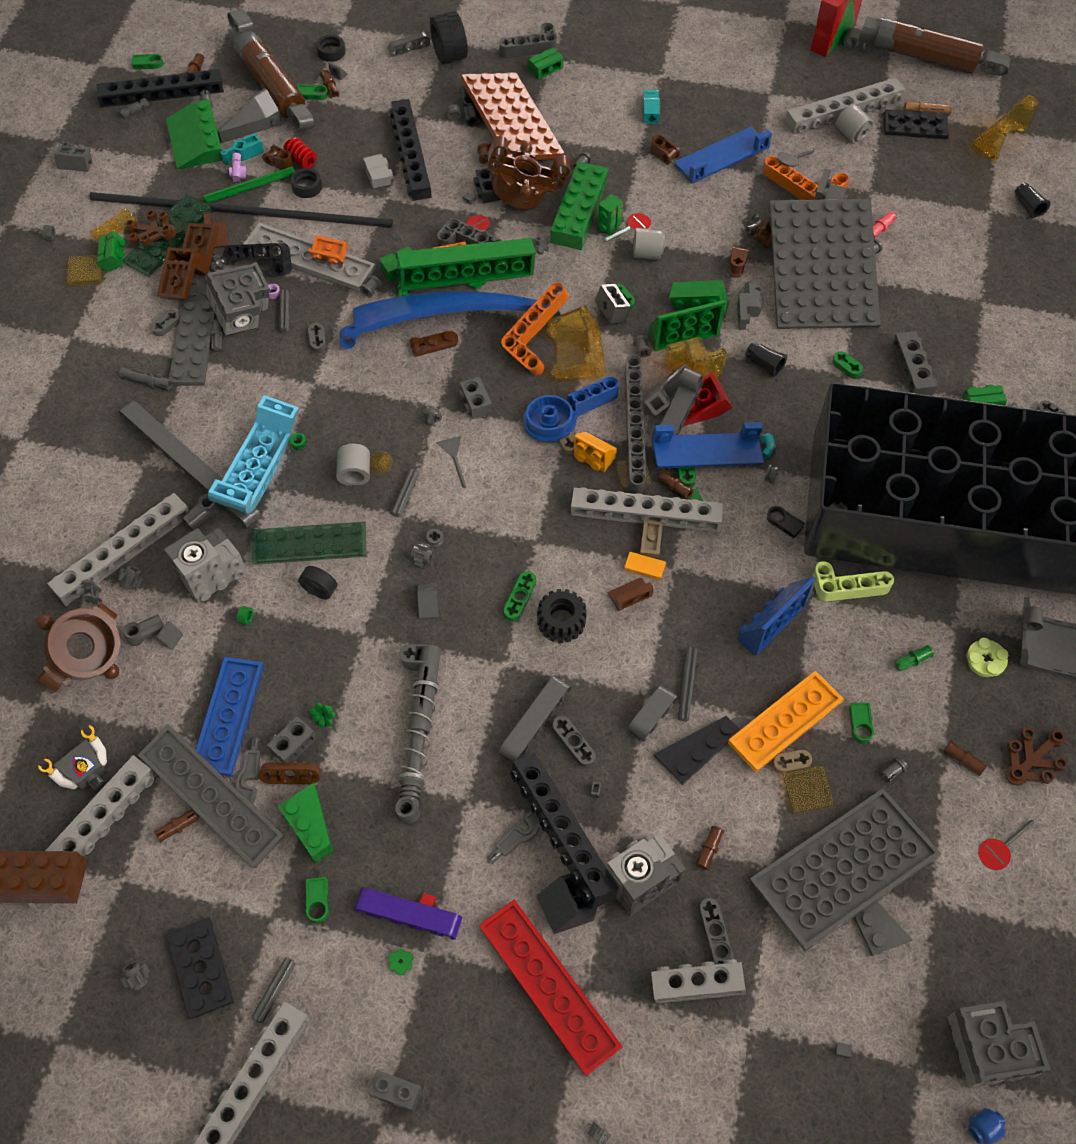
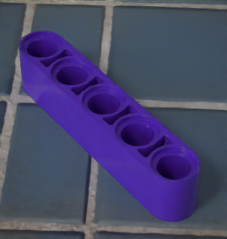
(408, 912)

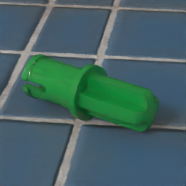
(914, 658)

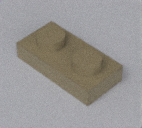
(651, 538)

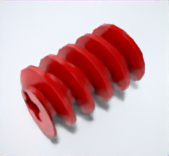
(300, 152)

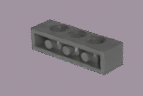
(914, 363)

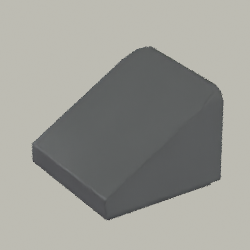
(336, 71)
(169, 635)

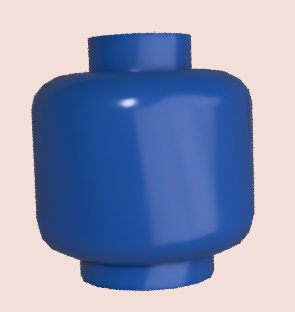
(987, 1126)

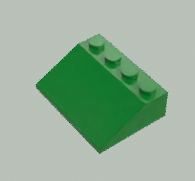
(194, 135)
(686, 324)

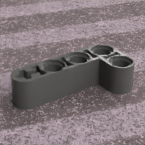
(529, 44)
(458, 231)
(684, 399)

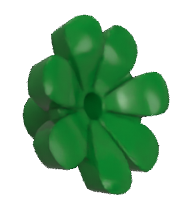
(323, 714)

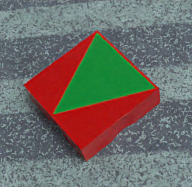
(832, 23)

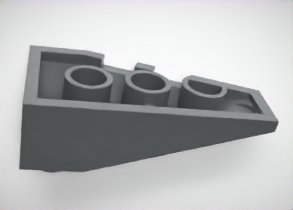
(256, 116)

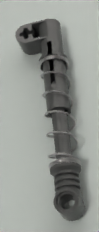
(425, 690)

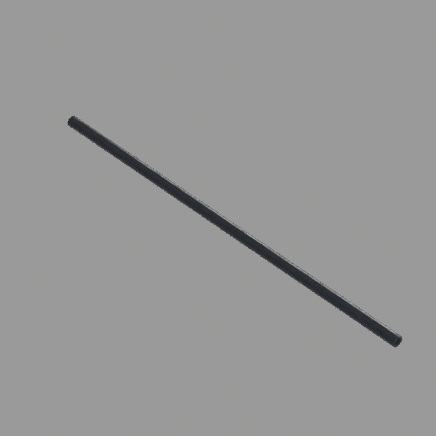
(247, 210)

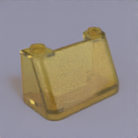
(1014, 119)
(577, 345)

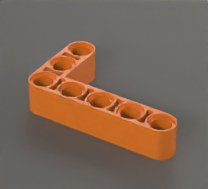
(796, 182)
(532, 327)

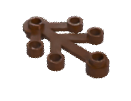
(167, 231)
(1033, 759)

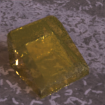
(381, 462)

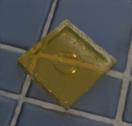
(84, 270)
(808, 789)

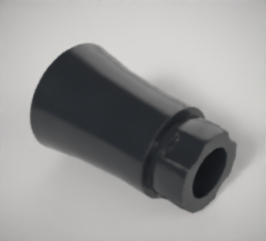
(1032, 201)
(766, 358)

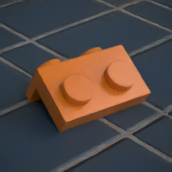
(328, 249)

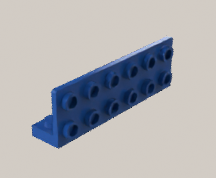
(723, 154)
(707, 449)

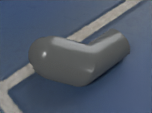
(754, 224)

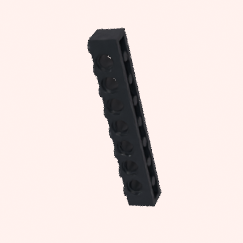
(159, 88)
(411, 150)
(595, 893)

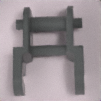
(91, 586)

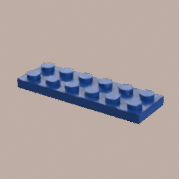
(229, 713)

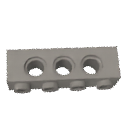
(709, 989)

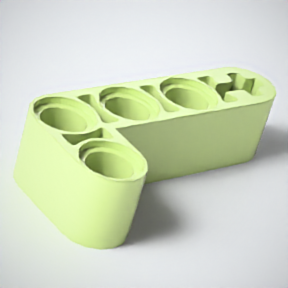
(877, 584)

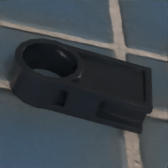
(788, 524)

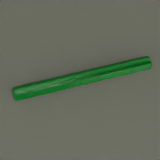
(248, 185)

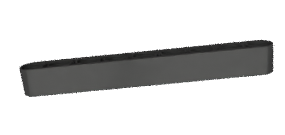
(635, 425)

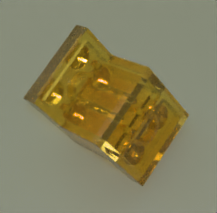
(695, 356)

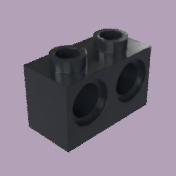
(485, 189)

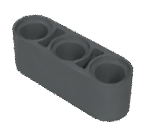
(652, 712)

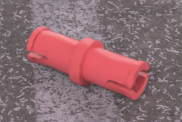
(882, 224)

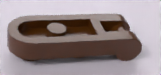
(433, 343)

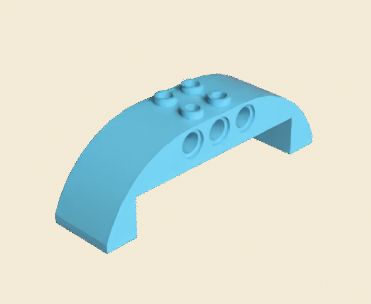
(257, 457)

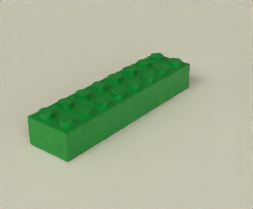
(465, 264)

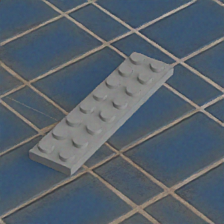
(350, 273)

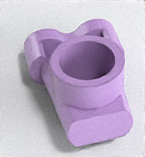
(237, 171)

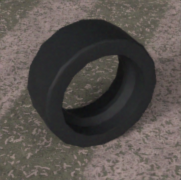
(329, 40)
(309, 191)
(317, 582)

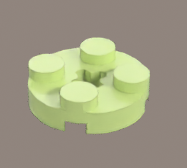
(987, 647)

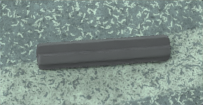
(284, 311)
(404, 493)
(273, 990)

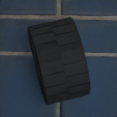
(448, 37)

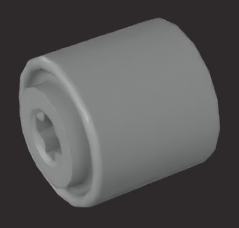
(854, 123)
(648, 243)
(353, 464)

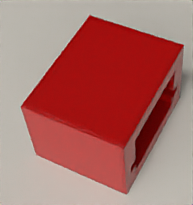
(428, 900)

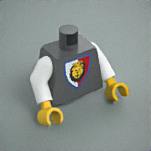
(81, 765)

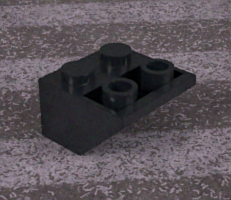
(565, 905)

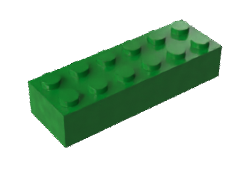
(579, 206)

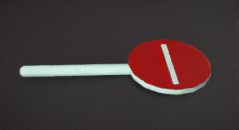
(634, 221)

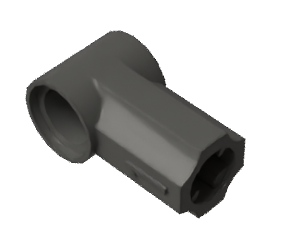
(201, 512)
(143, 629)

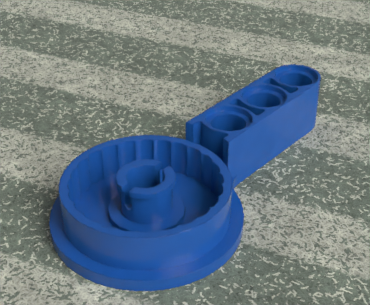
(549, 411)

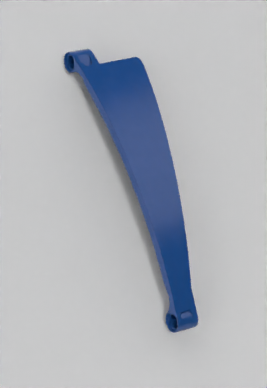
(408, 307)

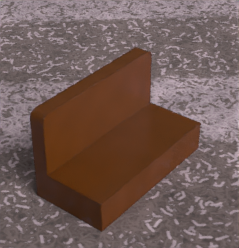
(222, 236)
(631, 593)

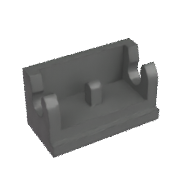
(73, 158)

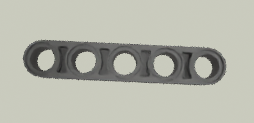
(533, 720)

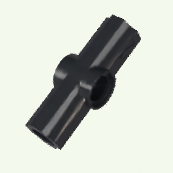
(469, 109)

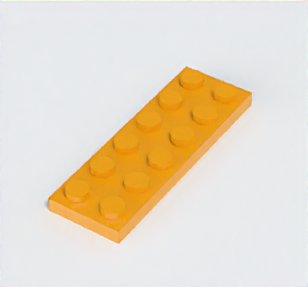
(785, 721)

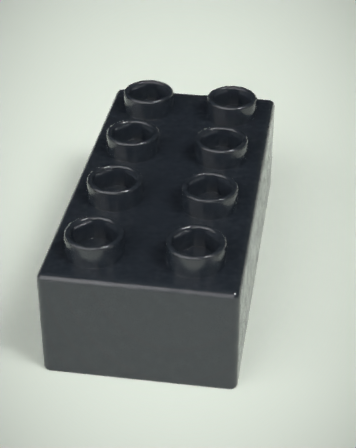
(944, 487)

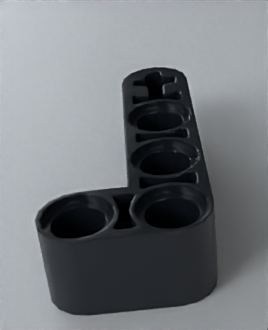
(256, 253)

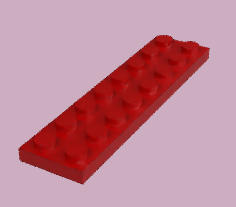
(550, 988)

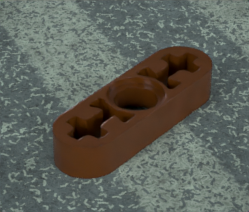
(275, 778)

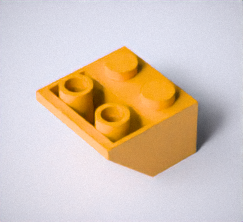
(593, 451)

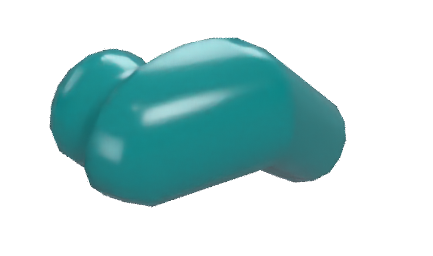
(769, 442)

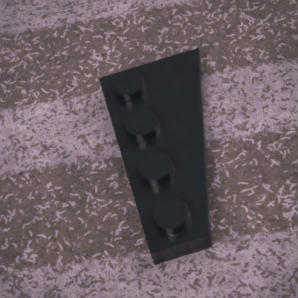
(694, 751)

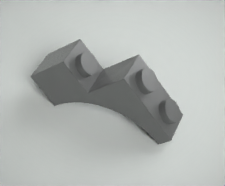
(663, 395)

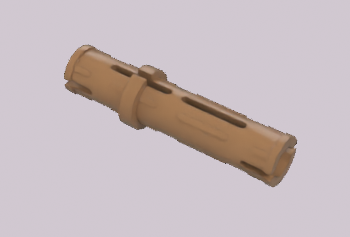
(939, 108)

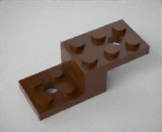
(187, 261)

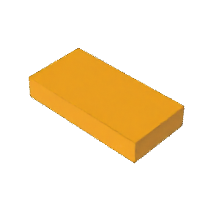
(645, 565)

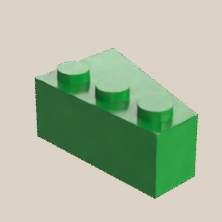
(697, 293)
(308, 823)

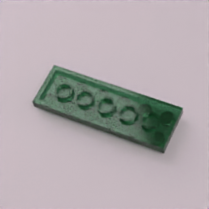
(151, 257)
(309, 543)

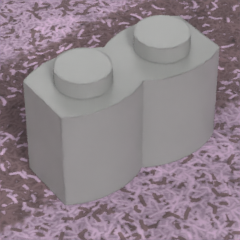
(377, 170)

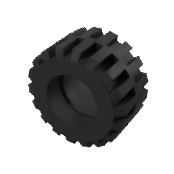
(561, 629)

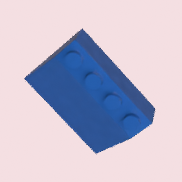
(776, 615)

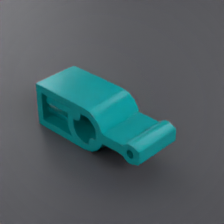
(651, 106)
(247, 147)

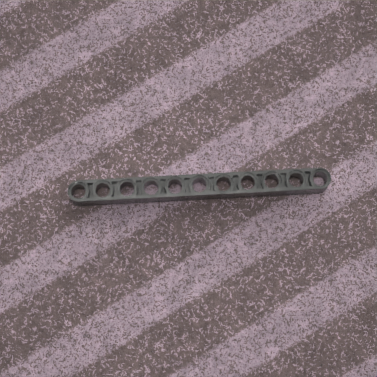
(179, 454)

